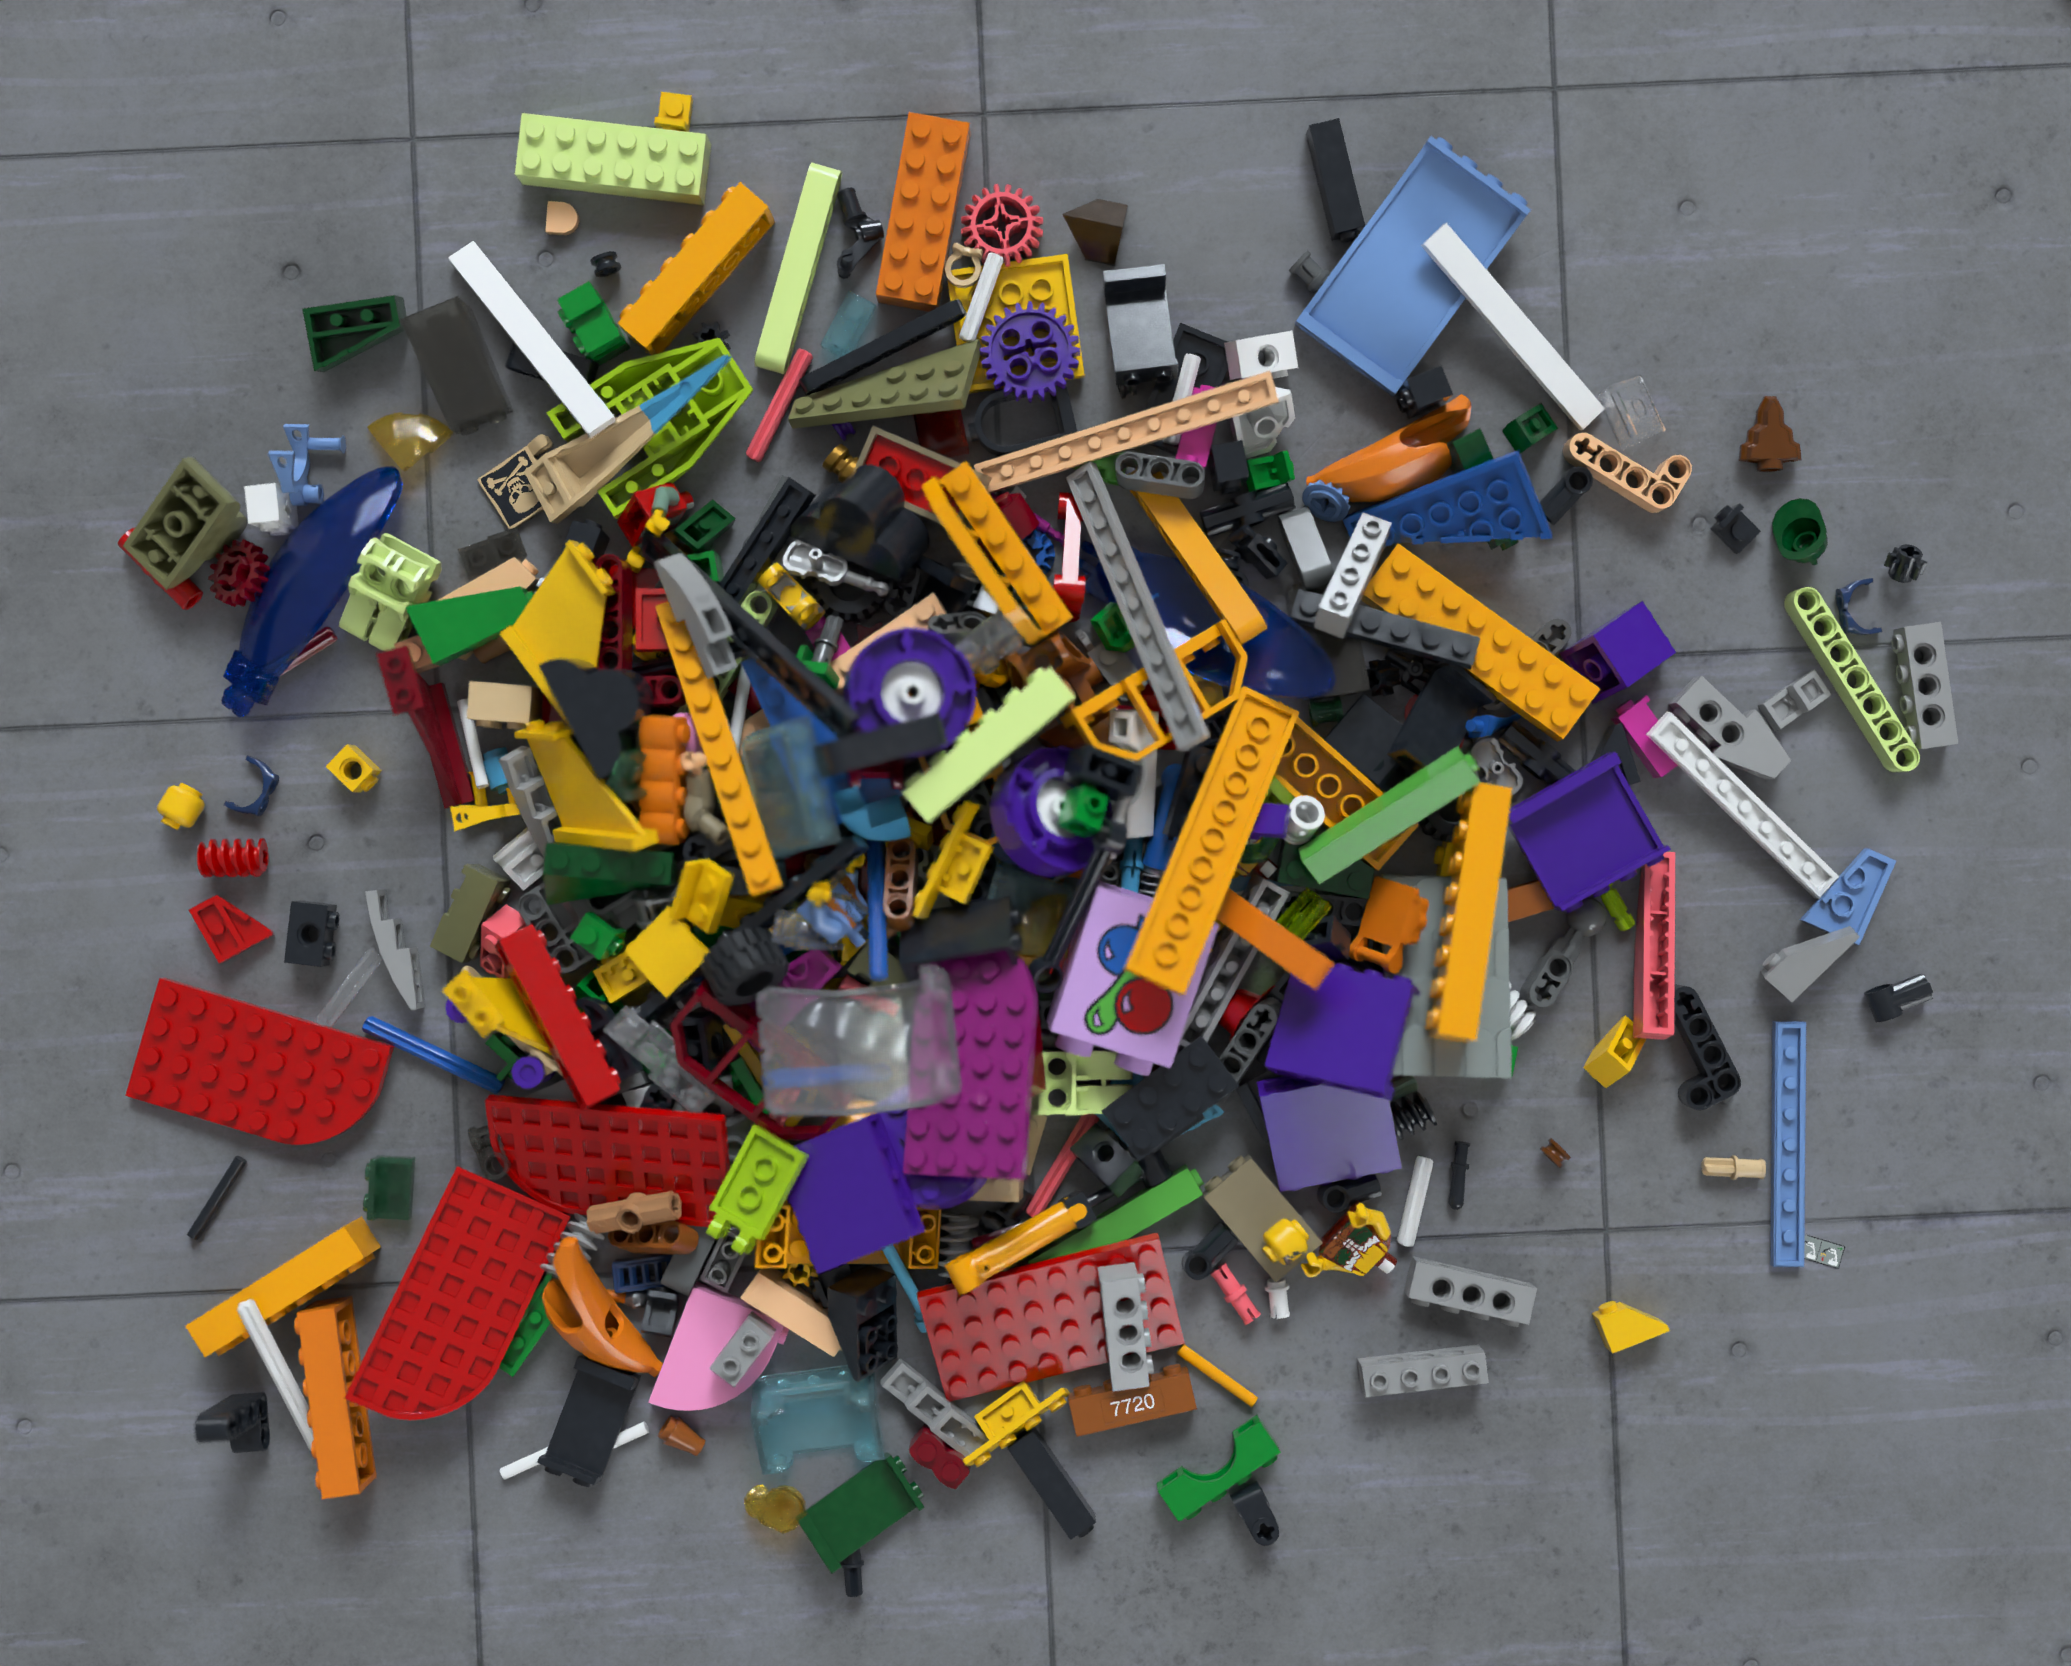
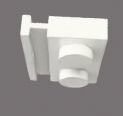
(521, 859)

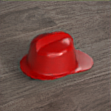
(1239, 1008)

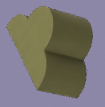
(185, 525)

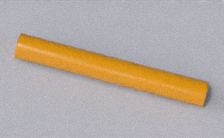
(1217, 1375)

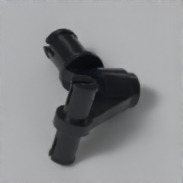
(865, 229)
(1005, 1217)

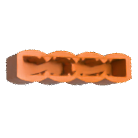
(664, 777)

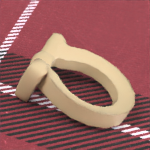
(958, 252)

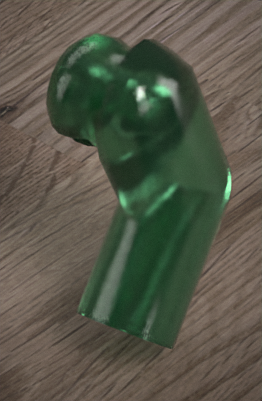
(1258, 852)

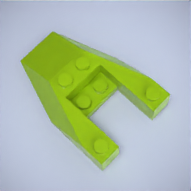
(686, 435)

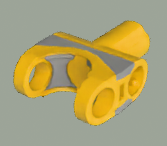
(791, 596)

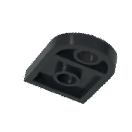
(616, 1056)

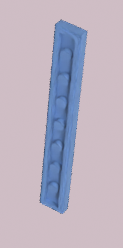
(1788, 1143)

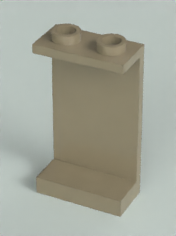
(1252, 1206)

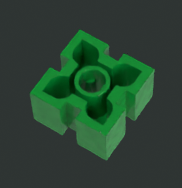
(593, 323)

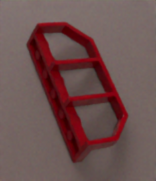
(746, 1021)

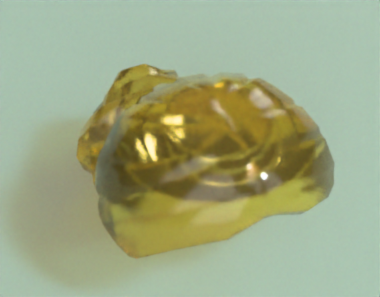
(775, 1506)

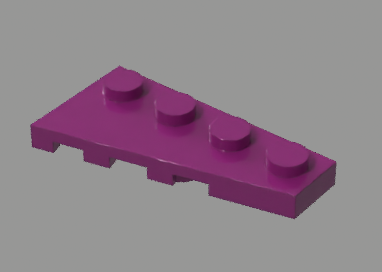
(807, 972)

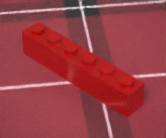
(557, 1016)

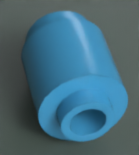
(494, 770)

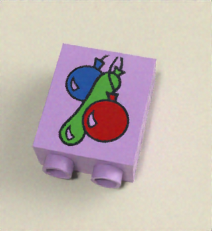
(1112, 1006)

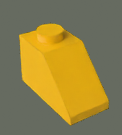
(1614, 1053)
(1626, 1326)

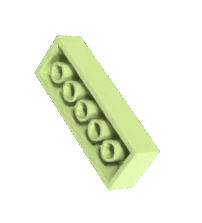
(613, 159)
(989, 745)

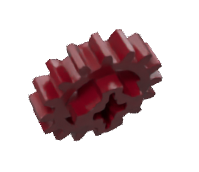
(239, 573)

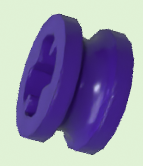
(844, 429)

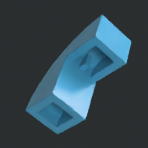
(874, 821)

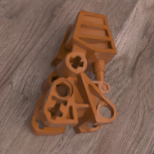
(1080, 672)

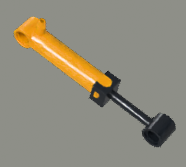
(1068, 1214)

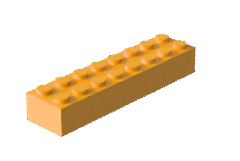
(1506, 659)
(1469, 913)

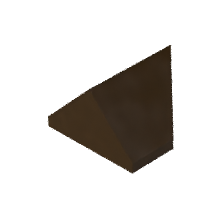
(1098, 229)

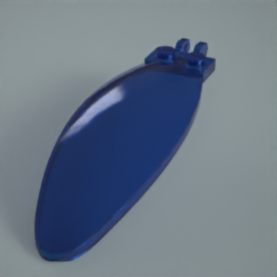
(306, 584)
(1279, 661)

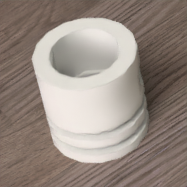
(1304, 819)

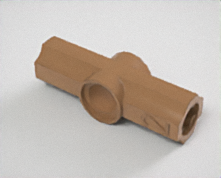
(634, 1212)

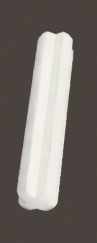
(981, 297)
(1185, 385)
(1415, 1201)

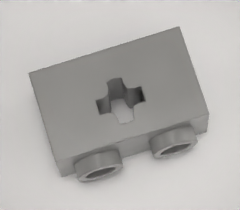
(742, 1349)

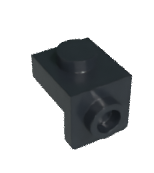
(660, 1312)

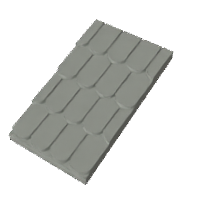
(1491, 1051)

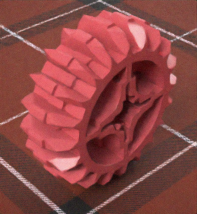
(998, 200)

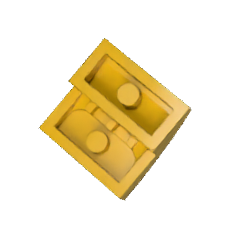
(667, 952)

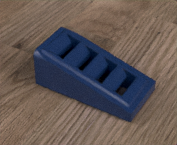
(634, 1285)

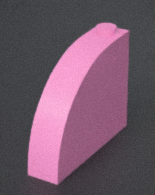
(702, 1333)

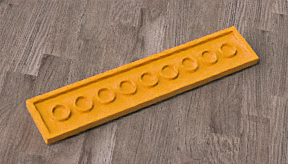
(1211, 841)

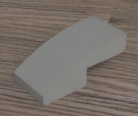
(1794, 700)

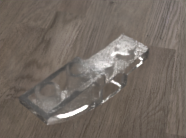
(657, 1052)

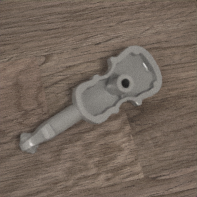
(807, 560)
(1497, 771)

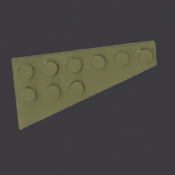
(911, 388)

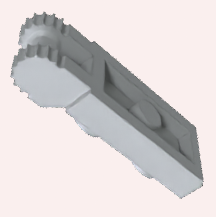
(1112, 664)

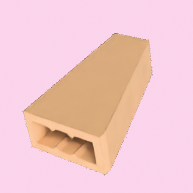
(507, 575)
(792, 1308)

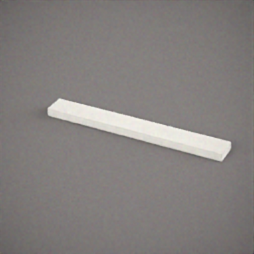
(1512, 326)
(532, 339)
(1742, 805)

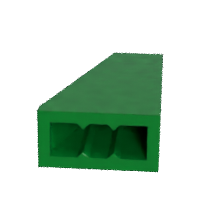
(466, 622)

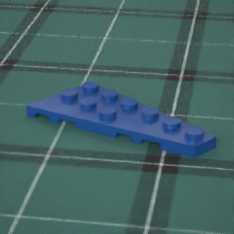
(1469, 506)
(782, 706)

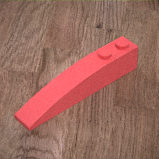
(1655, 951)

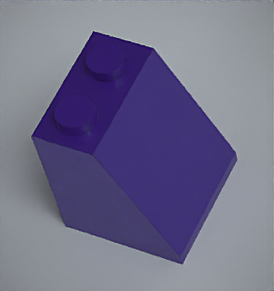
(1619, 651)

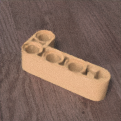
(1622, 465)

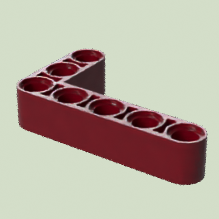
(622, 643)

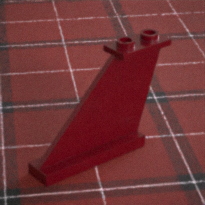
(433, 720)

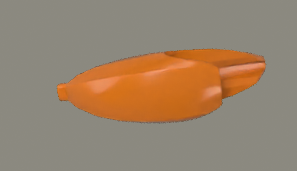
(1402, 459)
(591, 1318)

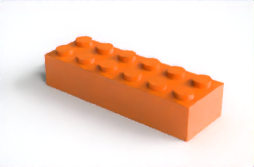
(923, 212)
(339, 1426)

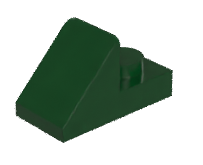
(1529, 428)
(705, 527)

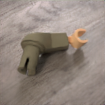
(701, 799)

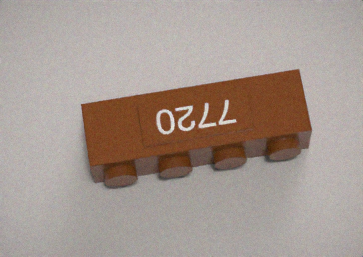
(1106, 1409)

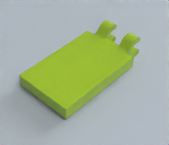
(755, 1188)

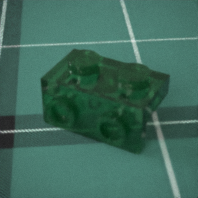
(389, 1187)

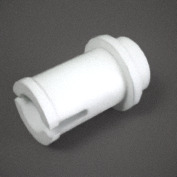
(1278, 1298)

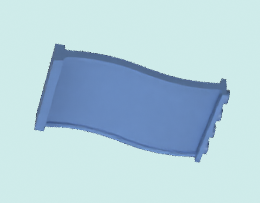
(1386, 291)

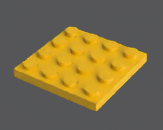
(1033, 280)

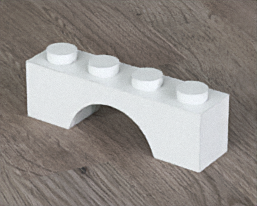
(1131, 734)

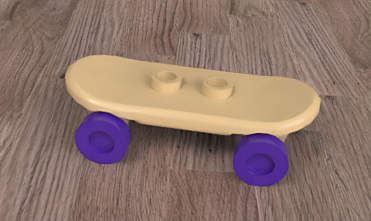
(527, 1071)

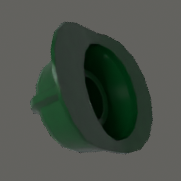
(1800, 531)

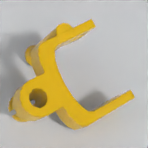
(481, 811)

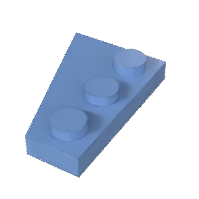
(1853, 895)

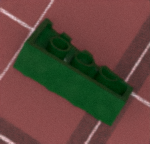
(590, 872)

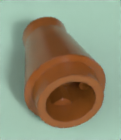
(680, 1436)

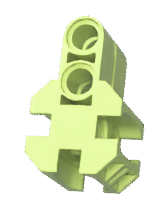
(387, 583)
(1081, 1098)

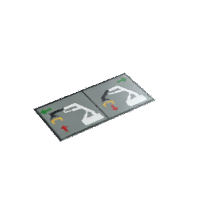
(1823, 1251)

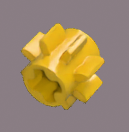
(799, 1277)

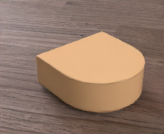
(561, 218)

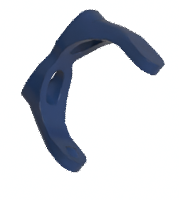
(1846, 621)
(270, 782)

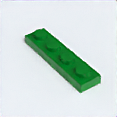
(528, 1332)

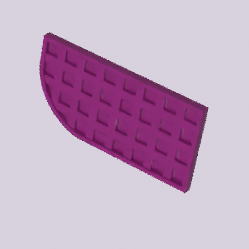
(988, 1122)

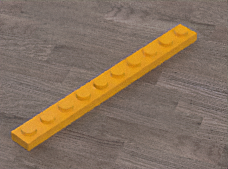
(721, 757)

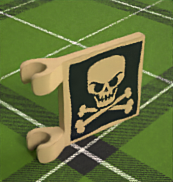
(509, 486)

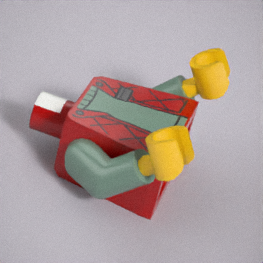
(652, 509)

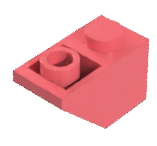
(494, 928)

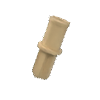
(1734, 1167)

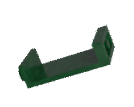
(859, 1510)

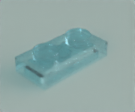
(848, 324)

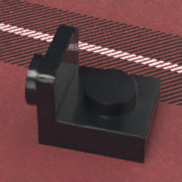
(1734, 528)
(827, 1279)

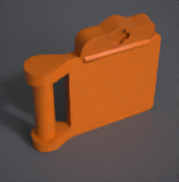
(1392, 917)

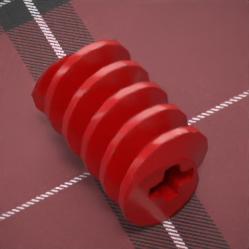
(232, 860)

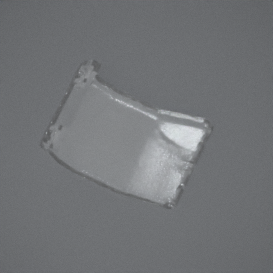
(859, 1047)

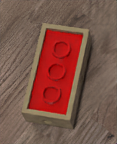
(912, 468)

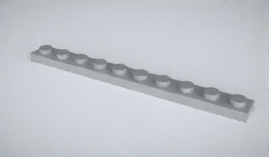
(1137, 607)

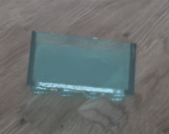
(789, 787)

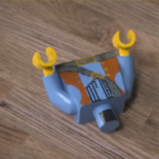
(838, 907)

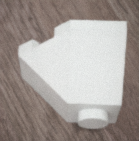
(1262, 426)

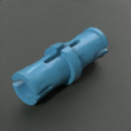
(1131, 864)

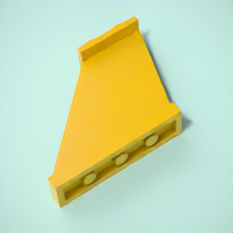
(562, 616)
(583, 802)
(494, 1005)

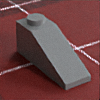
(1801, 964)

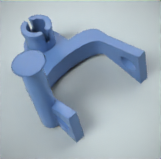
(294, 474)

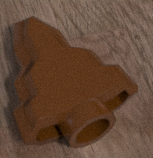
(1770, 439)

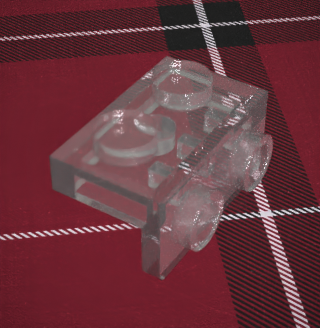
(990, 643)

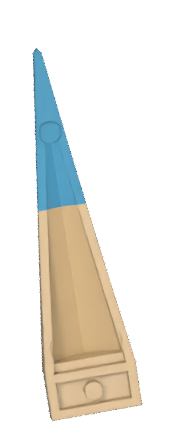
(584, 465)

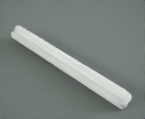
(276, 1366)

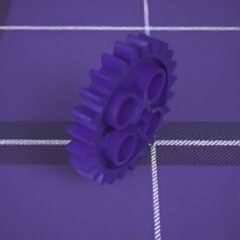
(1022, 326)

